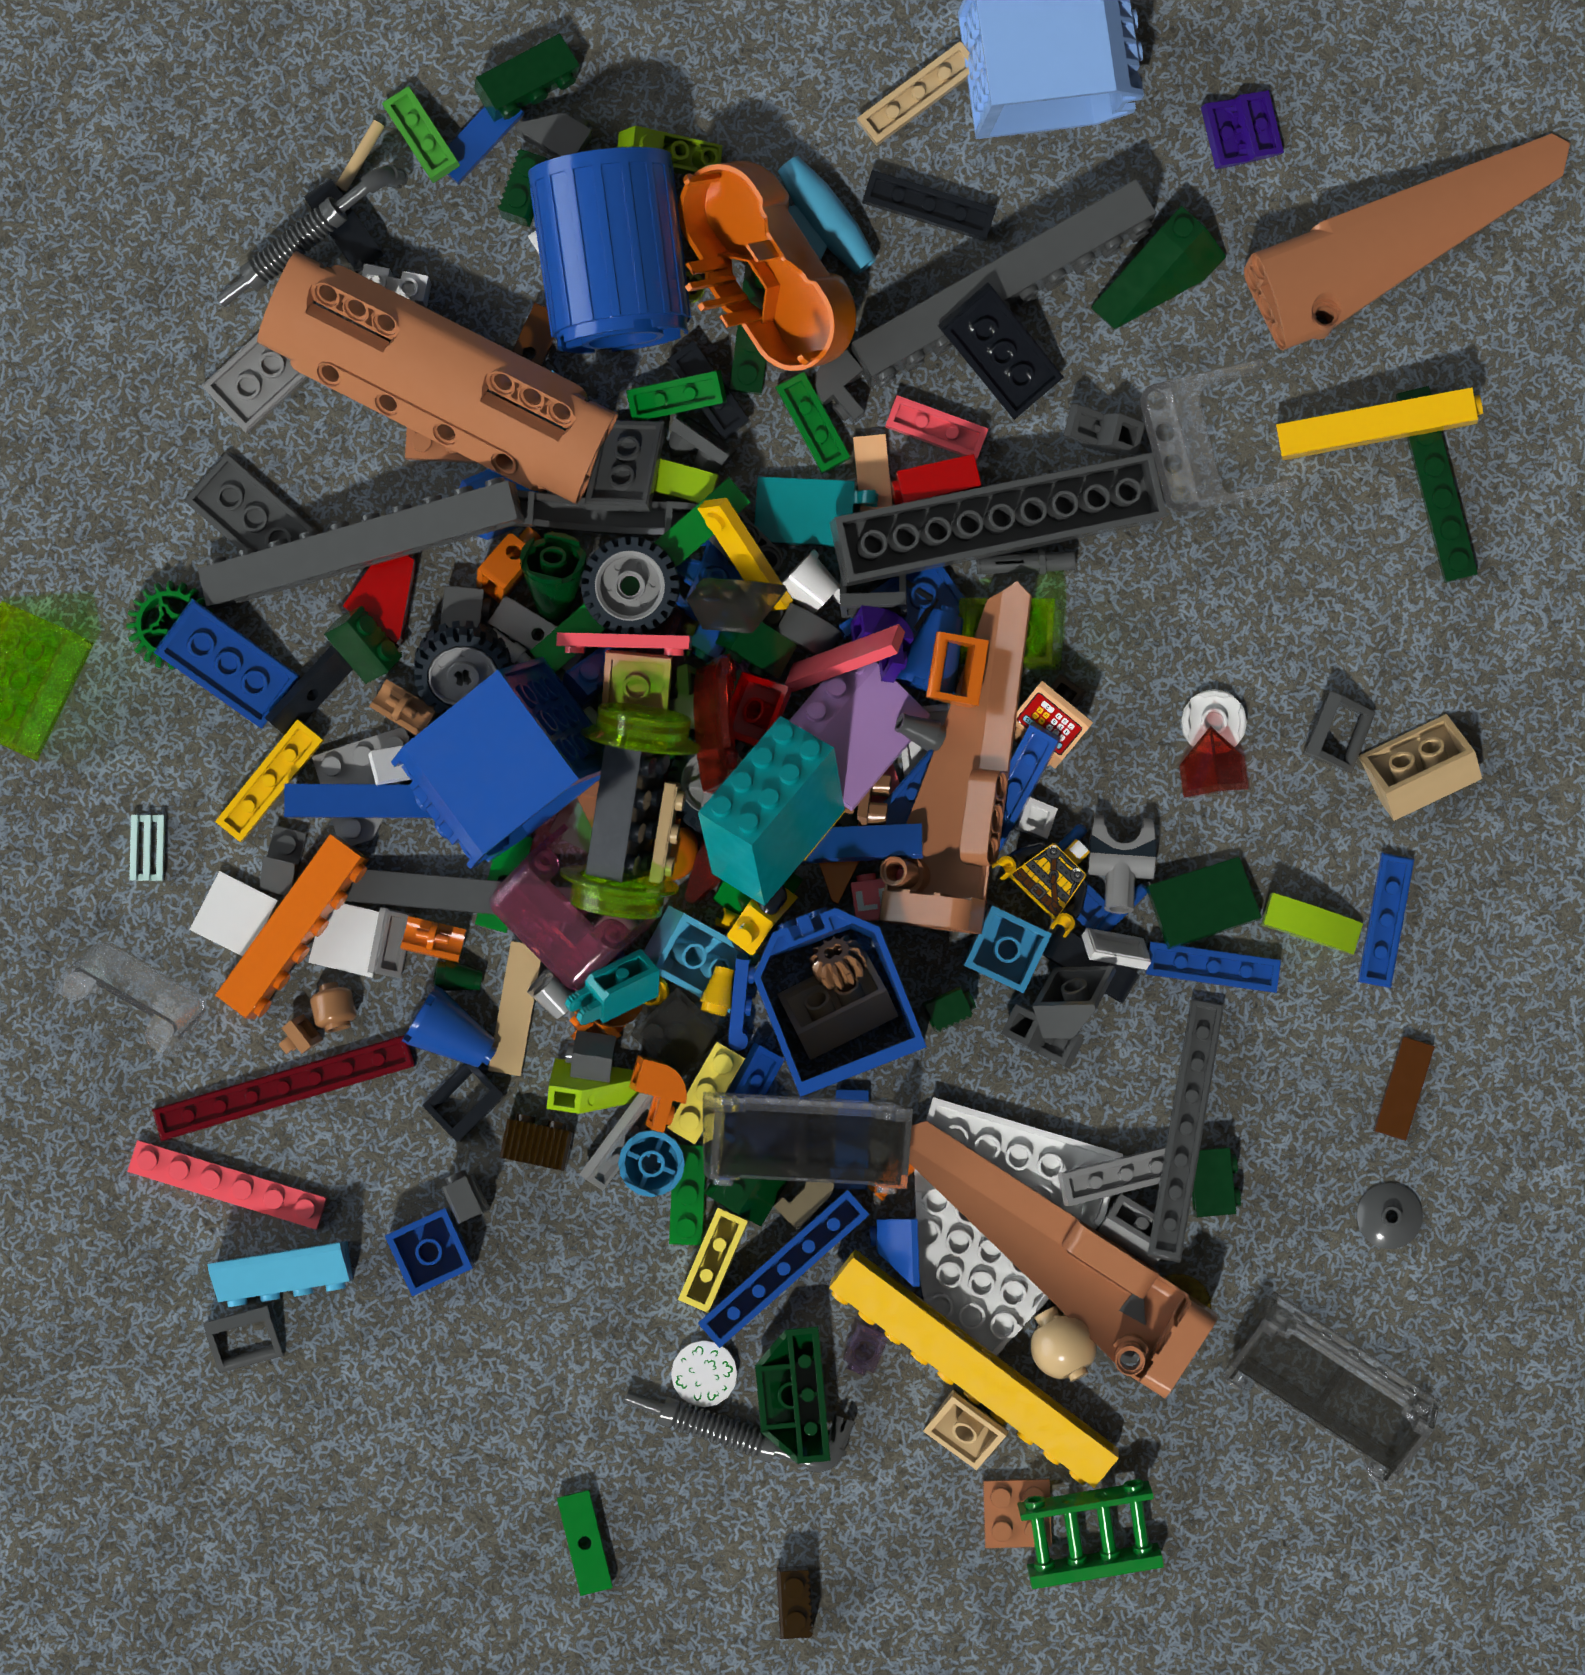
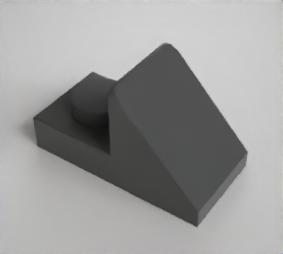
(282, 861)

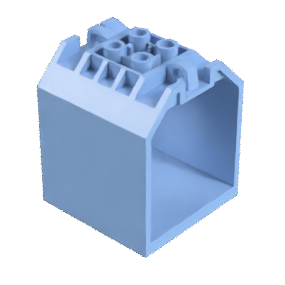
(1049, 63)

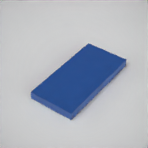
(226, 663)

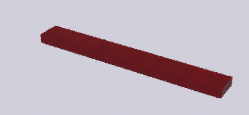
(282, 1088)

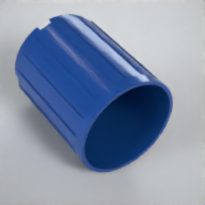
(611, 249)

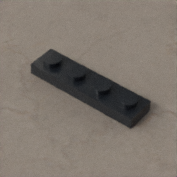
(929, 205)

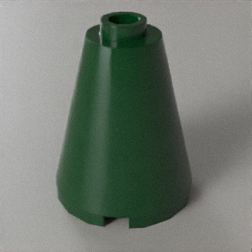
(553, 573)

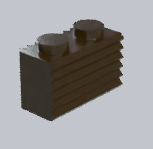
(536, 1143)
(794, 1602)

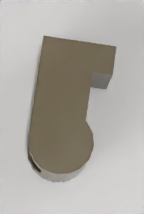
(805, 1202)

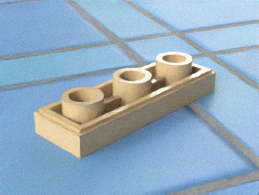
(667, 832)

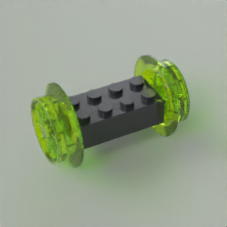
(628, 809)

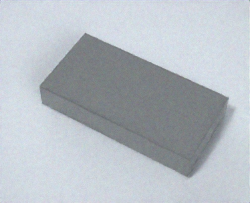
(386, 954)

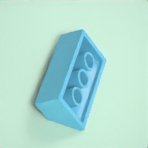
(281, 1272)

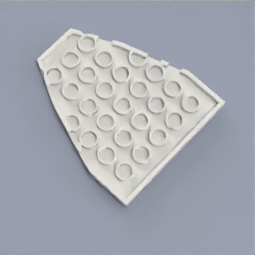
(958, 1265)

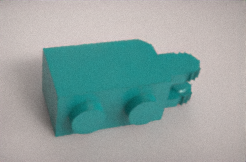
(616, 989)

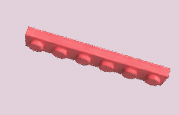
(227, 1184)

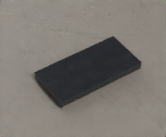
(1000, 351)

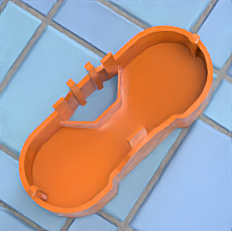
(744, 216)

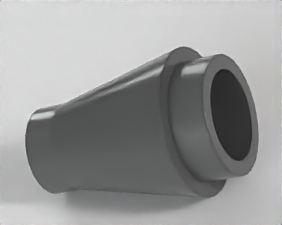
(922, 731)

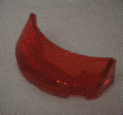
(715, 721)

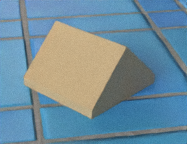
(965, 1430)

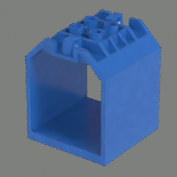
(502, 760)
(812, 929)

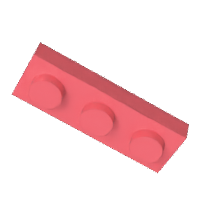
(936, 427)

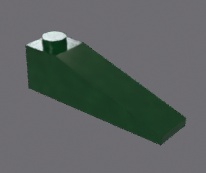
(1169, 264)

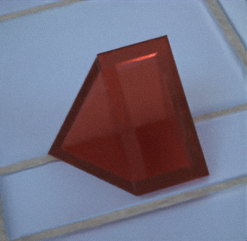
(1212, 767)

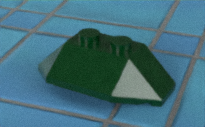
(793, 1396)

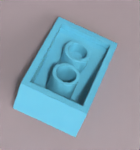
(690, 951)

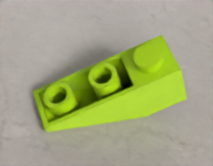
(687, 153)
(586, 1095)

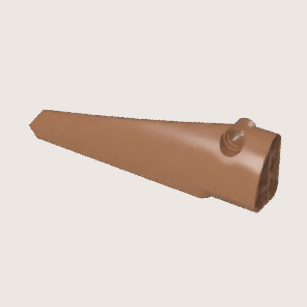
(1380, 244)
(965, 788)
(1069, 1261)

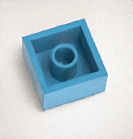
(1006, 949)

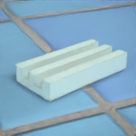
(134, 848)

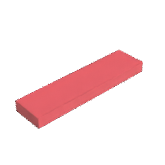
(845, 658)

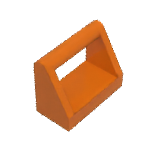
(972, 674)

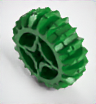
(157, 628)

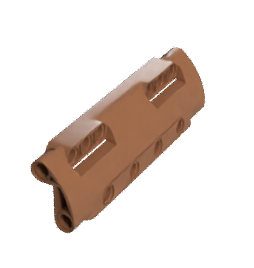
(435, 377)

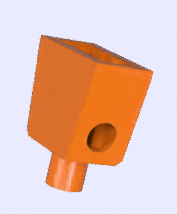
(499, 573)

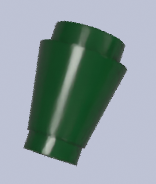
(456, 976)

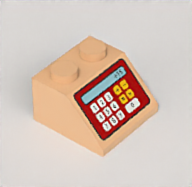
(1054, 714)

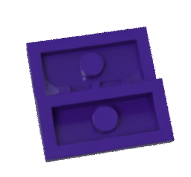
(1242, 129)

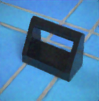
(476, 1114)

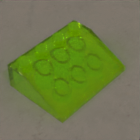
(35, 677)

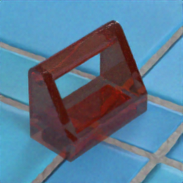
(701, 879)

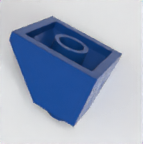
(898, 1245)

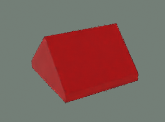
(757, 707)

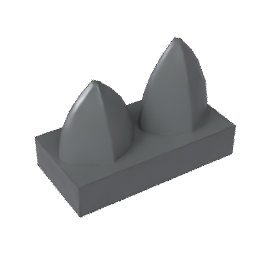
(689, 434)

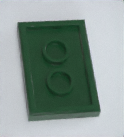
(1203, 902)

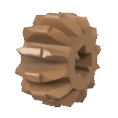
(838, 962)

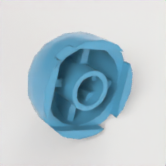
(651, 1163)

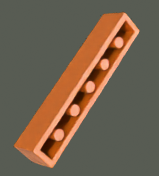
(292, 928)

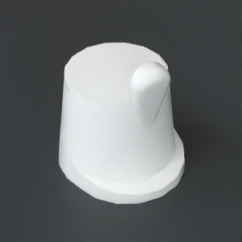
(811, 584)

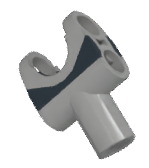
(1121, 863)

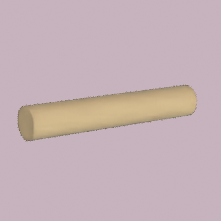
(360, 155)

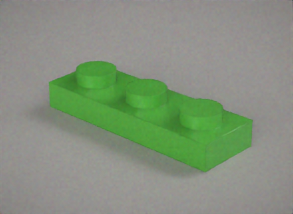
(420, 134)

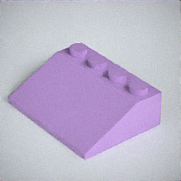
(859, 719)

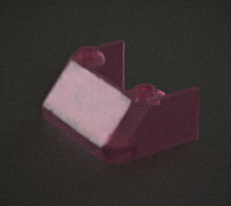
(553, 925)

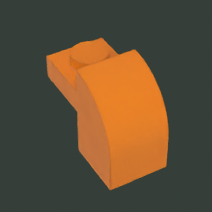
(664, 1084)

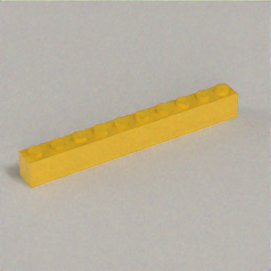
(974, 1369)

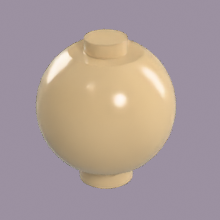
(1062, 1345)

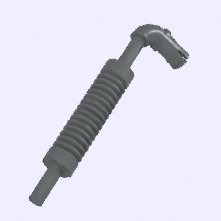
(308, 232)
(734, 1434)

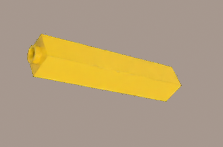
(1379, 423)

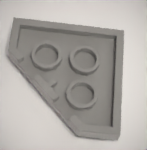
(352, 766)

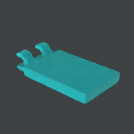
(801, 509)

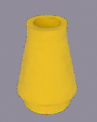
(718, 992)

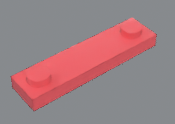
(672, 644)

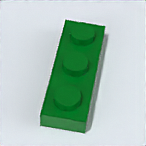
(676, 396)
(812, 422)
(688, 1200)

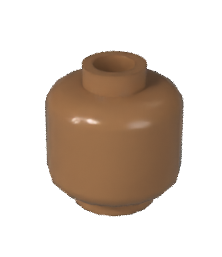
(333, 1007)

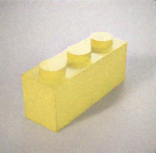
(714, 1076)
(713, 1260)

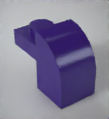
(874, 619)

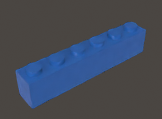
(783, 1268)

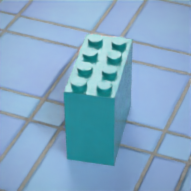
(772, 810)

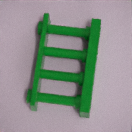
(1110, 1559)

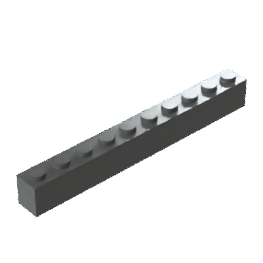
(361, 544)

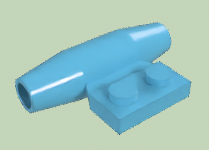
(824, 217)

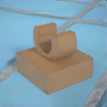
(300, 1035)

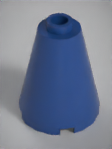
(921, 651)
(449, 1031)

